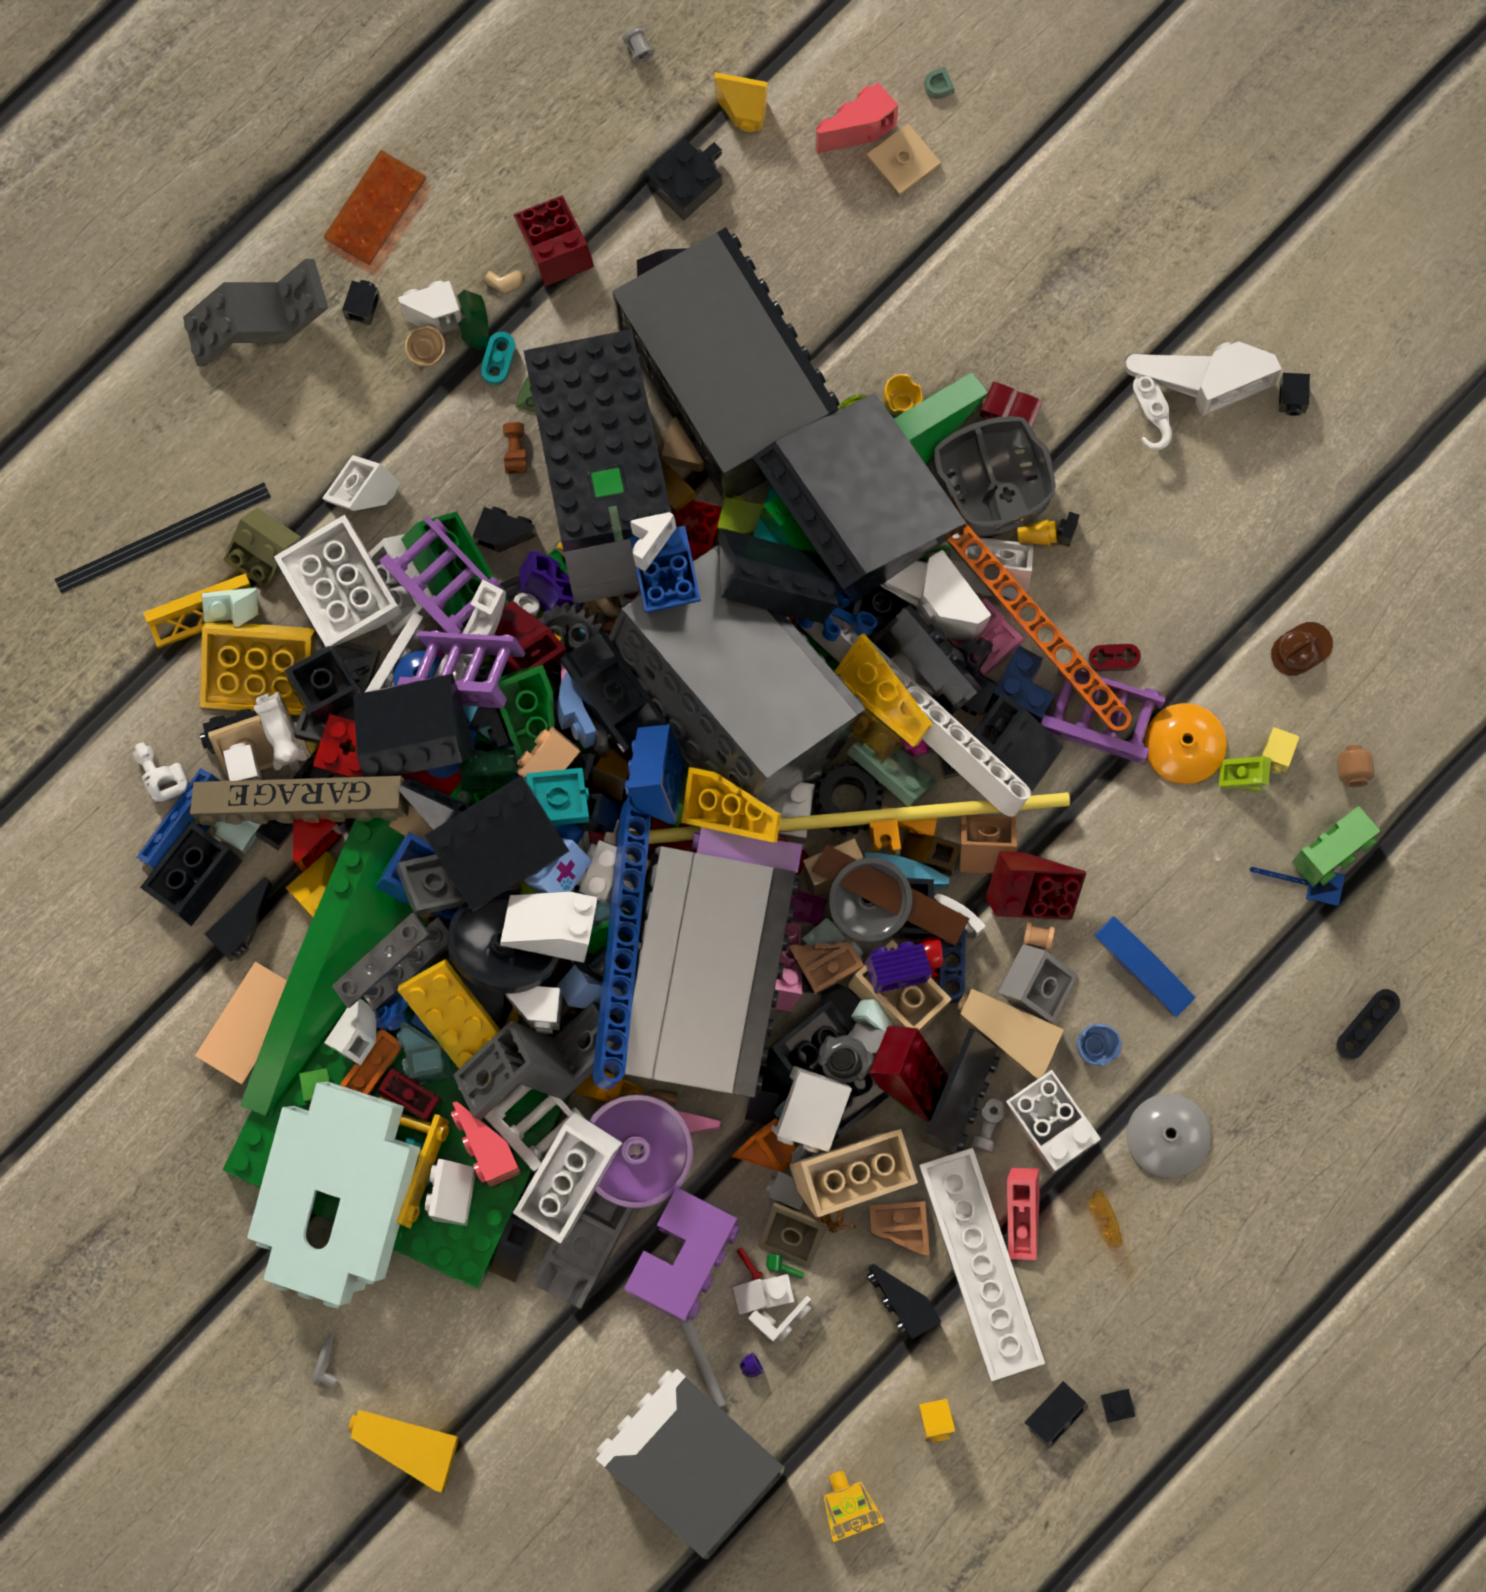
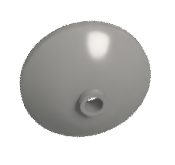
(1156, 1151)

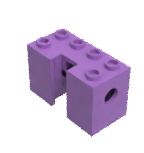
(705, 1236)

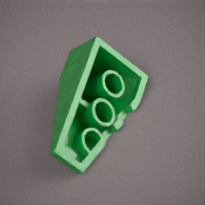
(527, 706)

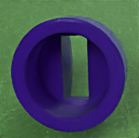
(751, 1366)

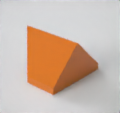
(766, 1150)

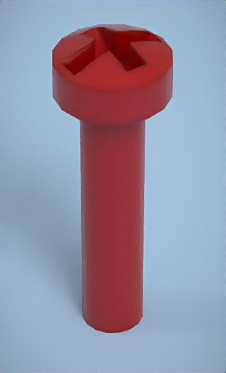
(755, 1274)

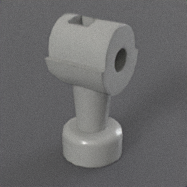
(992, 1115)

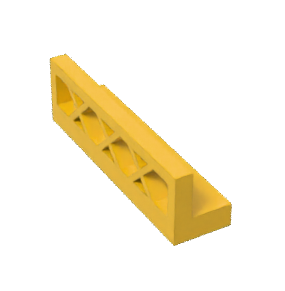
(185, 606)

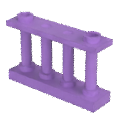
(417, 584)
(470, 692)
(1107, 740)

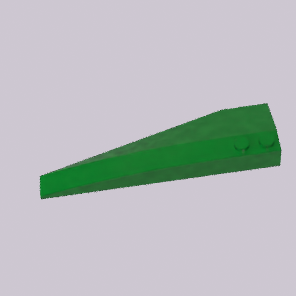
(923, 426)

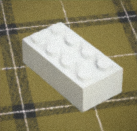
(567, 1177)

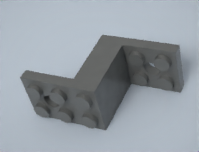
(255, 312)
(530, 1059)

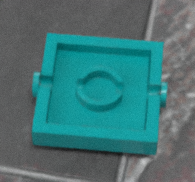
(561, 795)

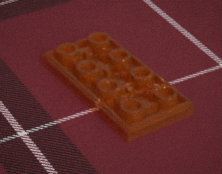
(375, 207)

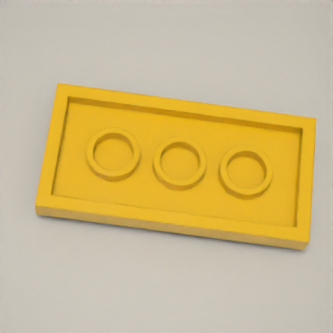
(449, 1011)

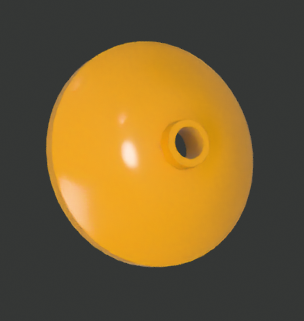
(1182, 761)

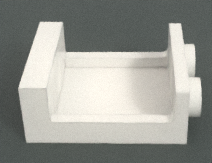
(812, 1110)

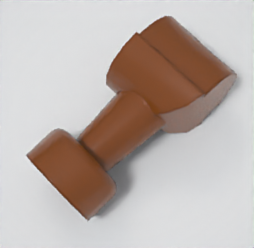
(515, 459)

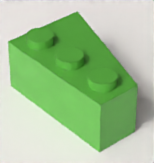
(1336, 847)

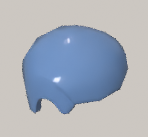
(1099, 1044)

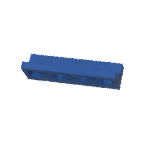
(173, 824)

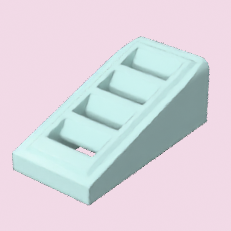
(871, 1014)

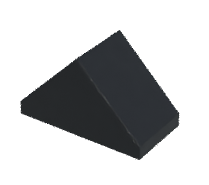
(765, 1102)

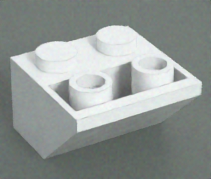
(432, 307)
(451, 1192)

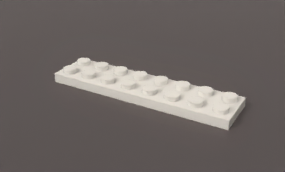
(981, 1264)

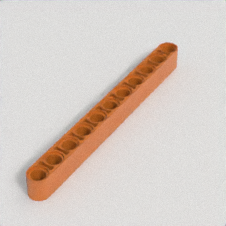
(1040, 622)

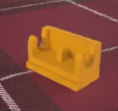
(885, 834)

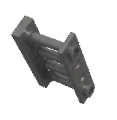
(393, 961)

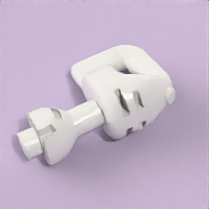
(159, 776)

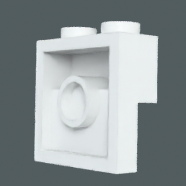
(598, 877)

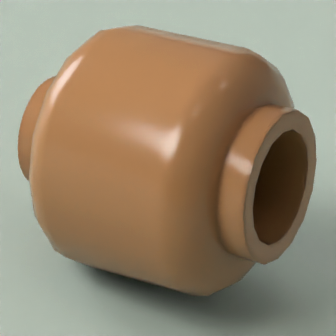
(1355, 766)

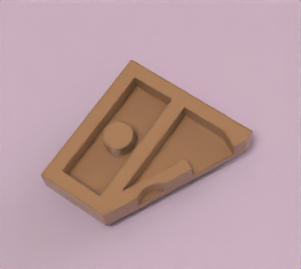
(826, 963)
(901, 1225)

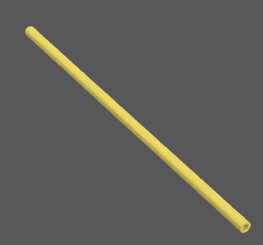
(867, 816)

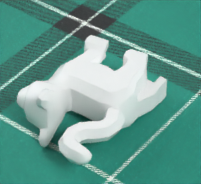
(279, 731)

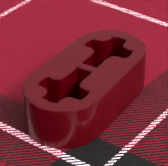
(1114, 651)

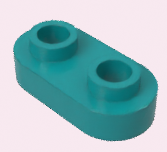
(498, 359)

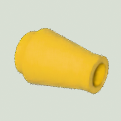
(1038, 533)

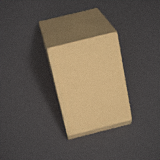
(679, 449)

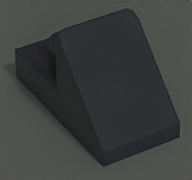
(492, 717)

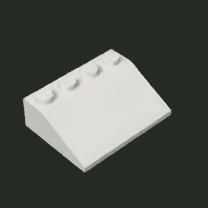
(338, 583)

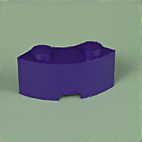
(545, 581)

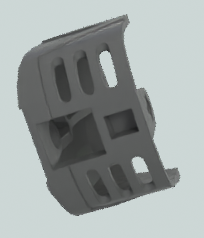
(991, 471)

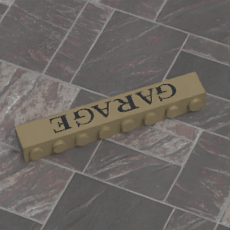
(299, 800)

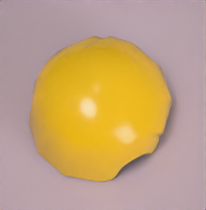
(901, 394)

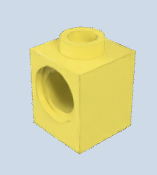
(1280, 749)

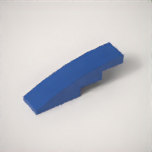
(1144, 966)

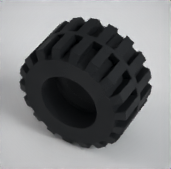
(843, 775)

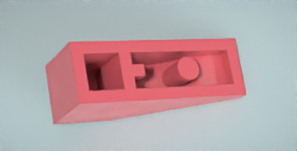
(1023, 1213)

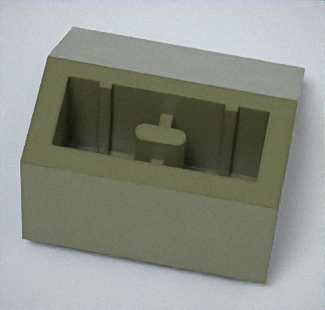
(255, 545)

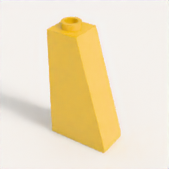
(412, 1448)

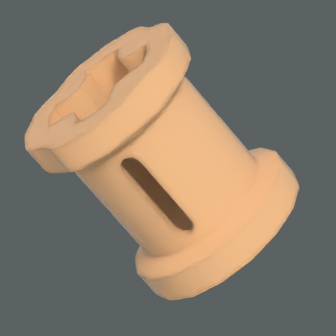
(1038, 936)

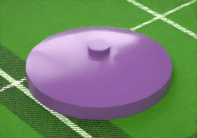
(652, 1154)

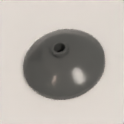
(865, 919)

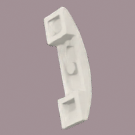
(484, 621)

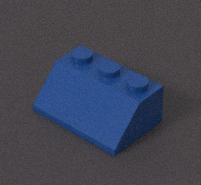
(656, 772)

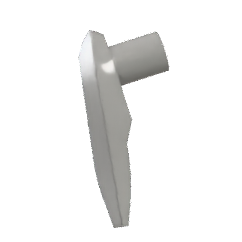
(323, 1361)

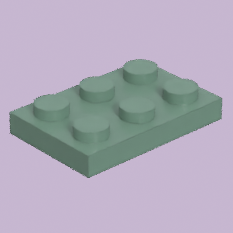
(896, 773)

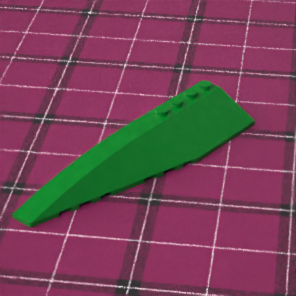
(344, 929)

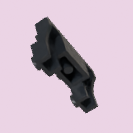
(931, 656)

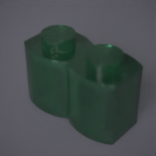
(488, 770)

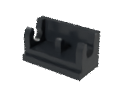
(1056, 1414)

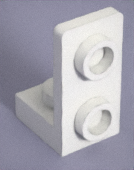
(765, 1322)

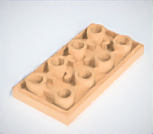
(242, 1027)

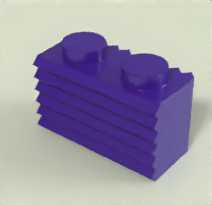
(898, 967)

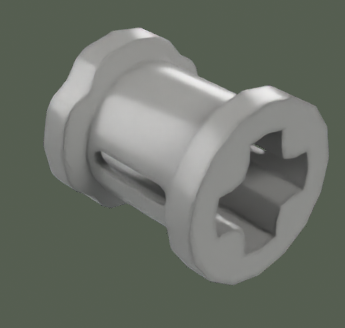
(638, 45)

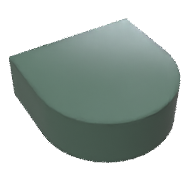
(938, 84)

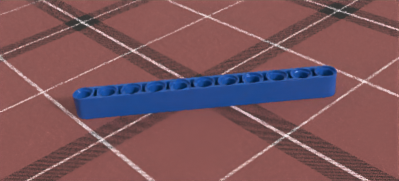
(619, 950)

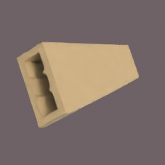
(1016, 1034)

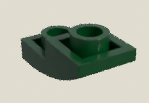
(475, 324)

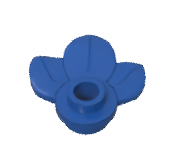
(392, 1014)

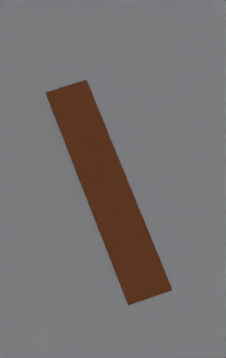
(887, 894)

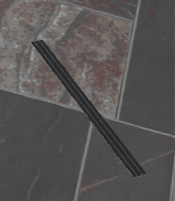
(162, 537)

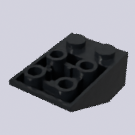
(1018, 740)

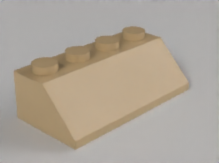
(854, 1172)

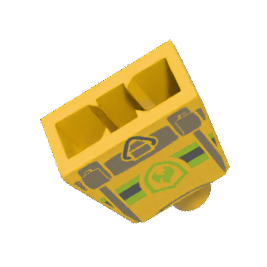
(849, 1508)

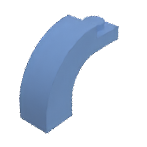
(573, 714)

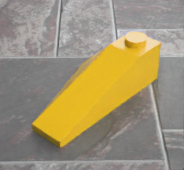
(724, 807)

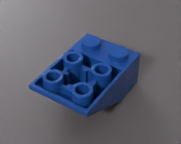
(671, 575)

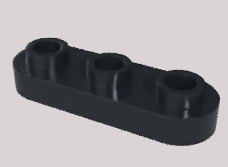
(1376, 1016)

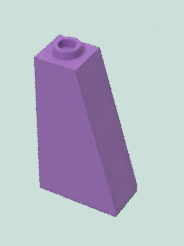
(745, 849)

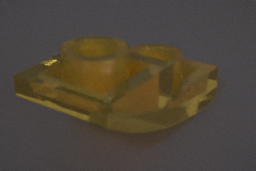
(1103, 1210)

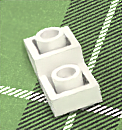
(974, 924)

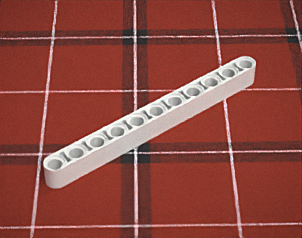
(946, 734)

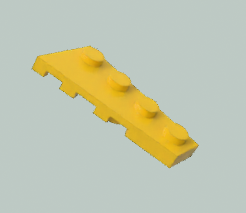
(882, 692)

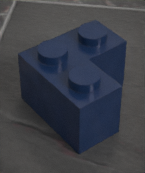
(1018, 684)

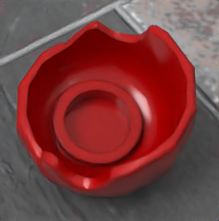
(934, 953)

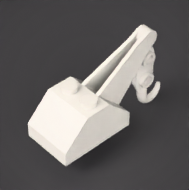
(1214, 380)
(941, 597)

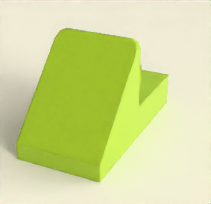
(1245, 773)

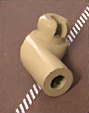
(506, 283)

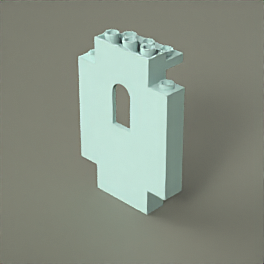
(347, 1152)

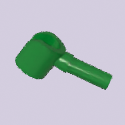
(774, 1263)

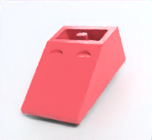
(858, 122)
(492, 1152)

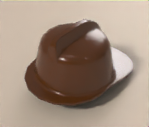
(1301, 648)

